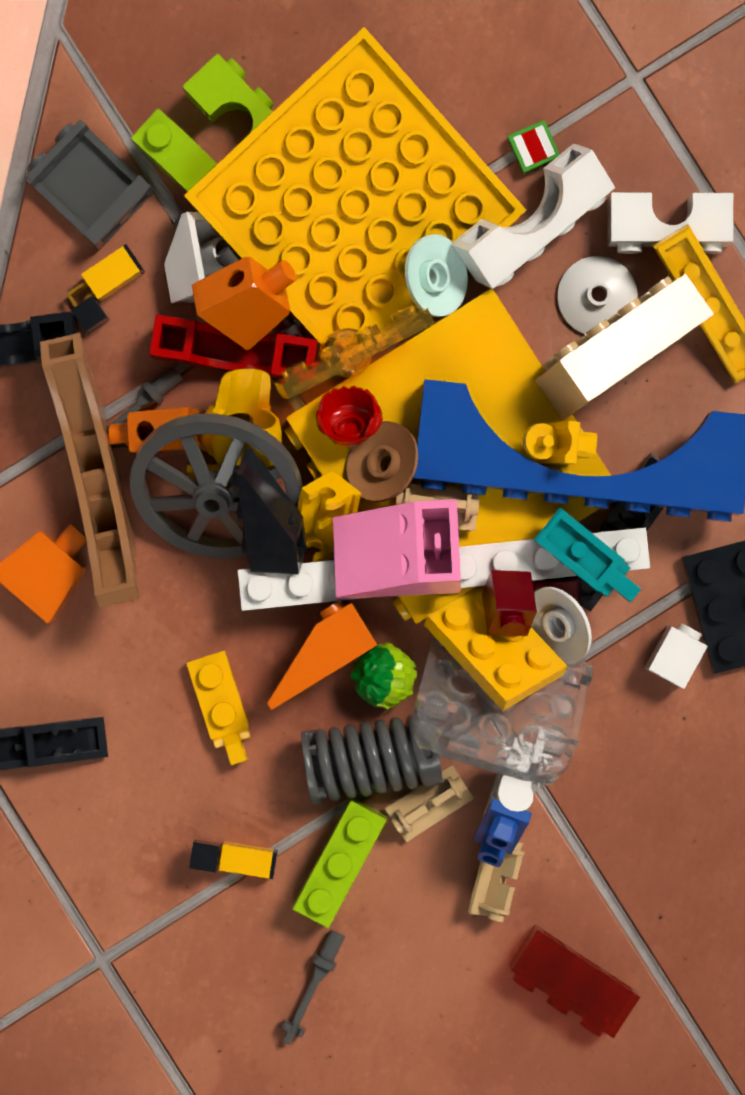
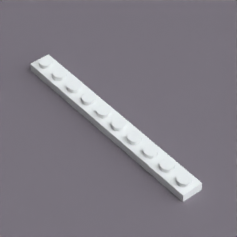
(317, 579)

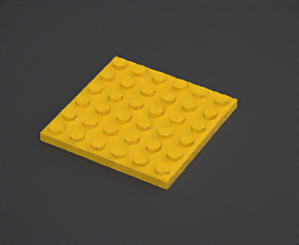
(347, 187)

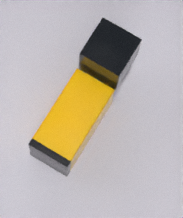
(104, 280)
(234, 858)

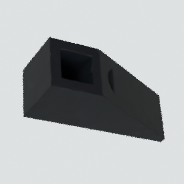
(272, 523)

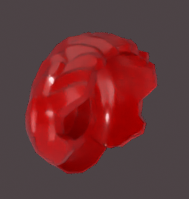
(348, 415)

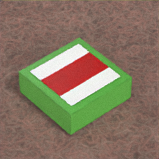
(533, 147)

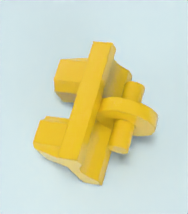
(559, 443)

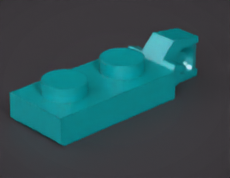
(586, 556)

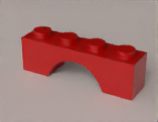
(205, 346)

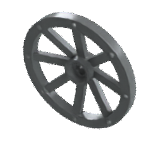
(213, 490)

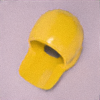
(246, 393)

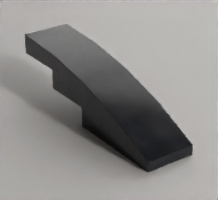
(52, 743)

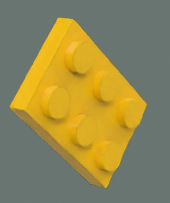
(500, 664)

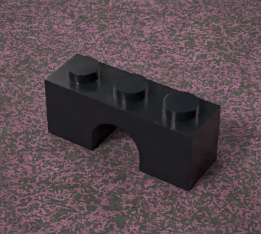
(22, 340)

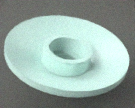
(435, 275)

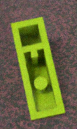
(172, 150)

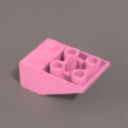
(398, 550)

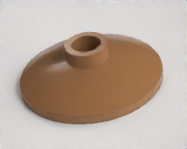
(369, 463)

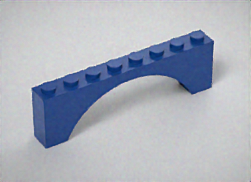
(464, 451)

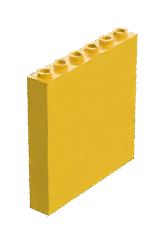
(493, 359)

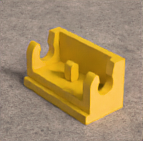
(318, 504)

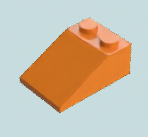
(330, 646)

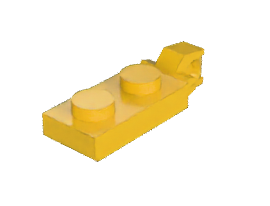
(221, 704)

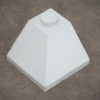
(192, 256)

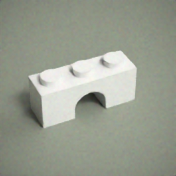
(634, 224)

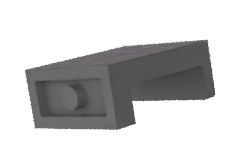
(88, 183)

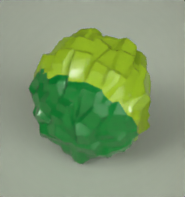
(384, 676)

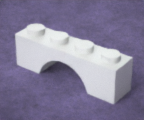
(572, 187)

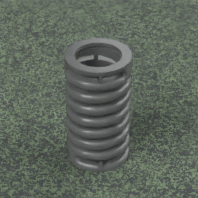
(367, 760)

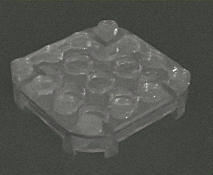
(523, 742)

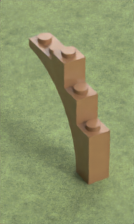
(93, 469)

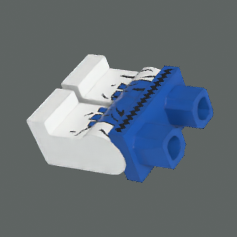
(504, 818)

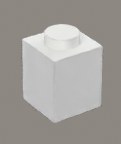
(677, 655)

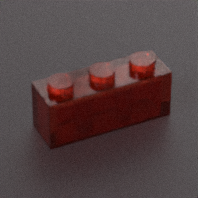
(573, 982)

